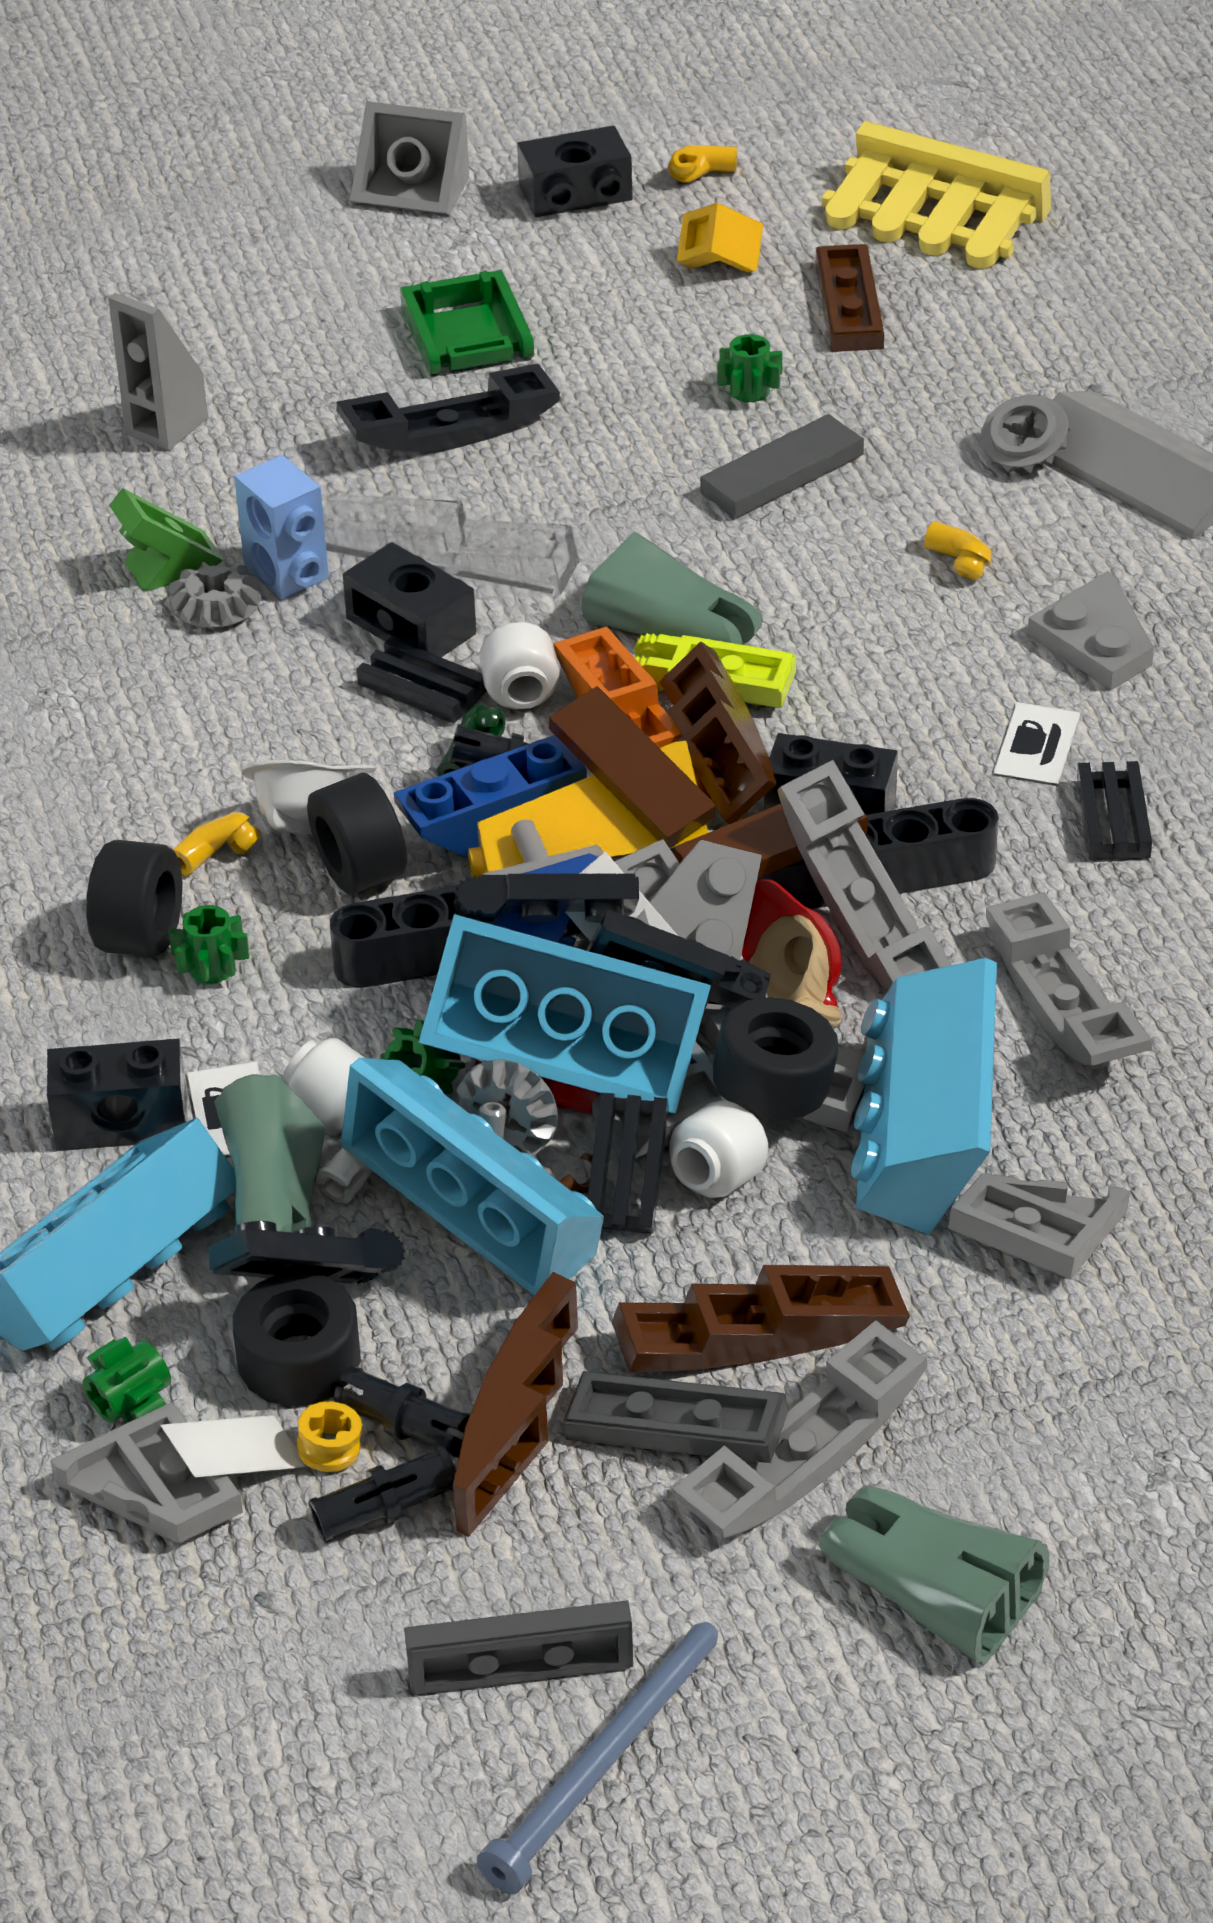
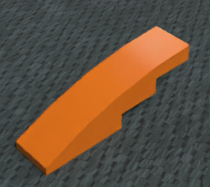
(604, 662)

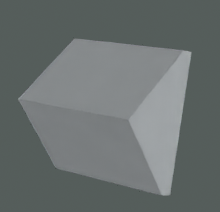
(411, 158)

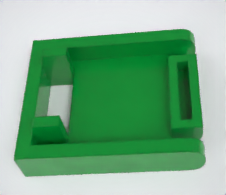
(469, 334)

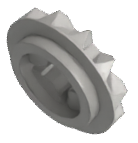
(1016, 418)
(215, 608)
(531, 1103)

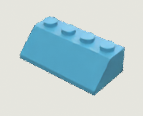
(564, 1012)
(925, 1092)
(466, 1174)
(108, 1232)

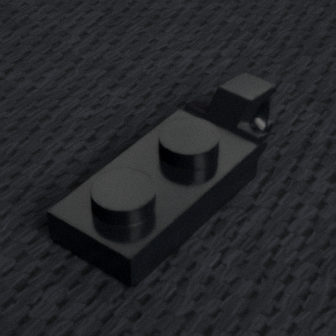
(657, 949)

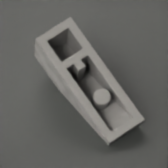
(156, 375)

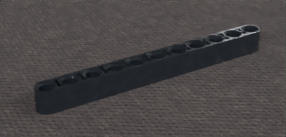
(917, 846)

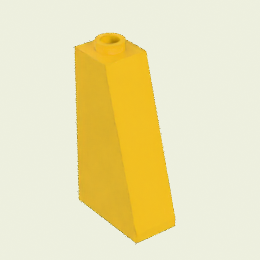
(572, 820)

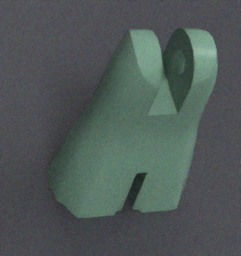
(653, 592)
(273, 1150)
(942, 1570)

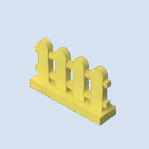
(944, 171)

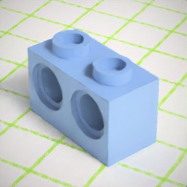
(282, 526)

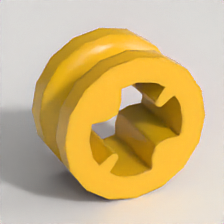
(333, 1419)

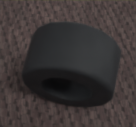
(357, 833)
(134, 898)
(775, 1058)
(290, 1307)

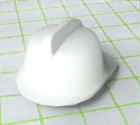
(285, 786)

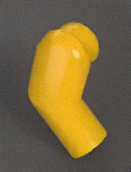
(697, 160)
(967, 548)
(211, 836)

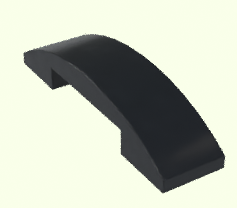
(511, 401)

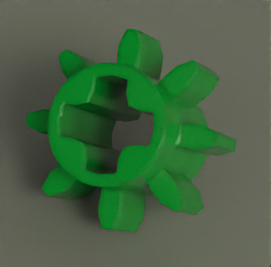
(749, 368)
(209, 944)
(425, 1060)
(126, 1380)

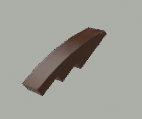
(718, 732)
(777, 1317)
(510, 1410)

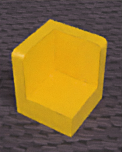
(719, 235)

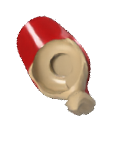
(795, 949)

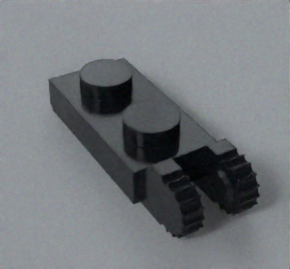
(544, 896)
(265, 1252)

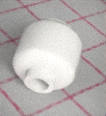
(519, 665)
(320, 1079)
(718, 1149)

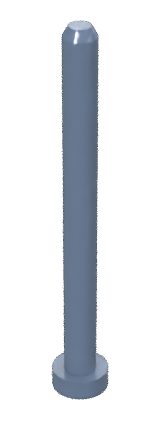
(507, 1862)

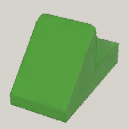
(161, 542)

